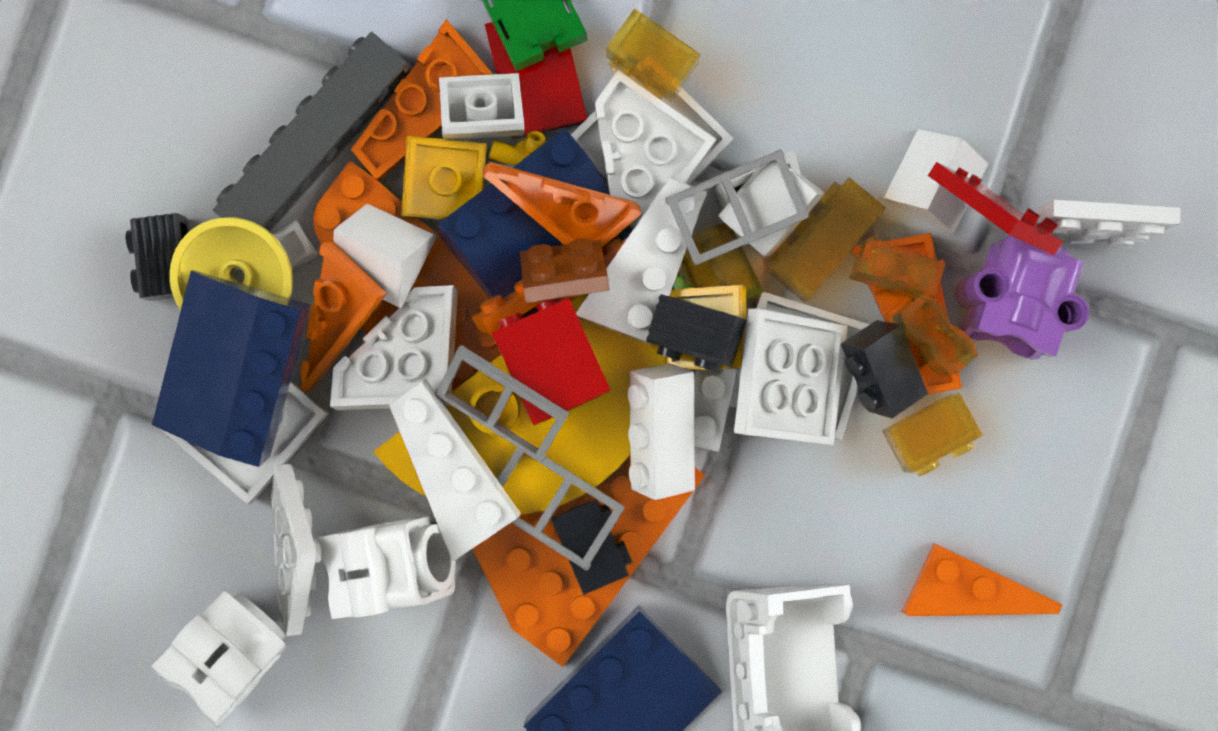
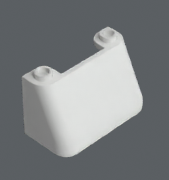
(787, 658)

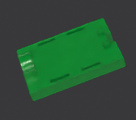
(535, 28)

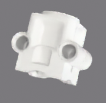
(386, 567)
(222, 655)

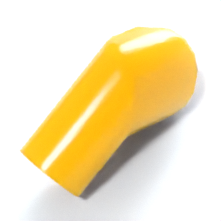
(514, 154)

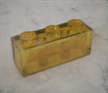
(825, 238)

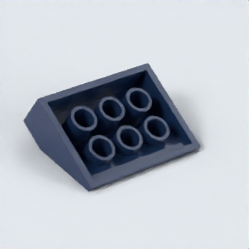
(493, 229)
(230, 367)
(628, 684)

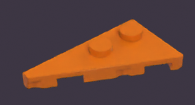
(564, 208)
(340, 308)

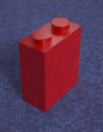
(551, 357)

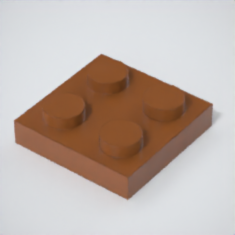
(563, 270)

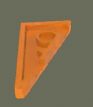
(961, 587)

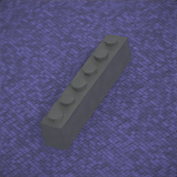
(315, 135)

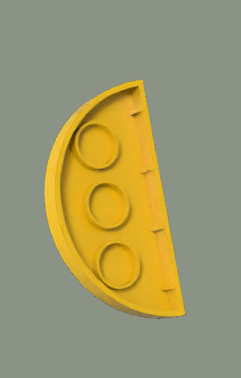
(588, 444)

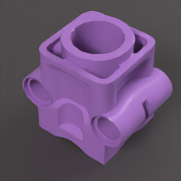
(1023, 298)

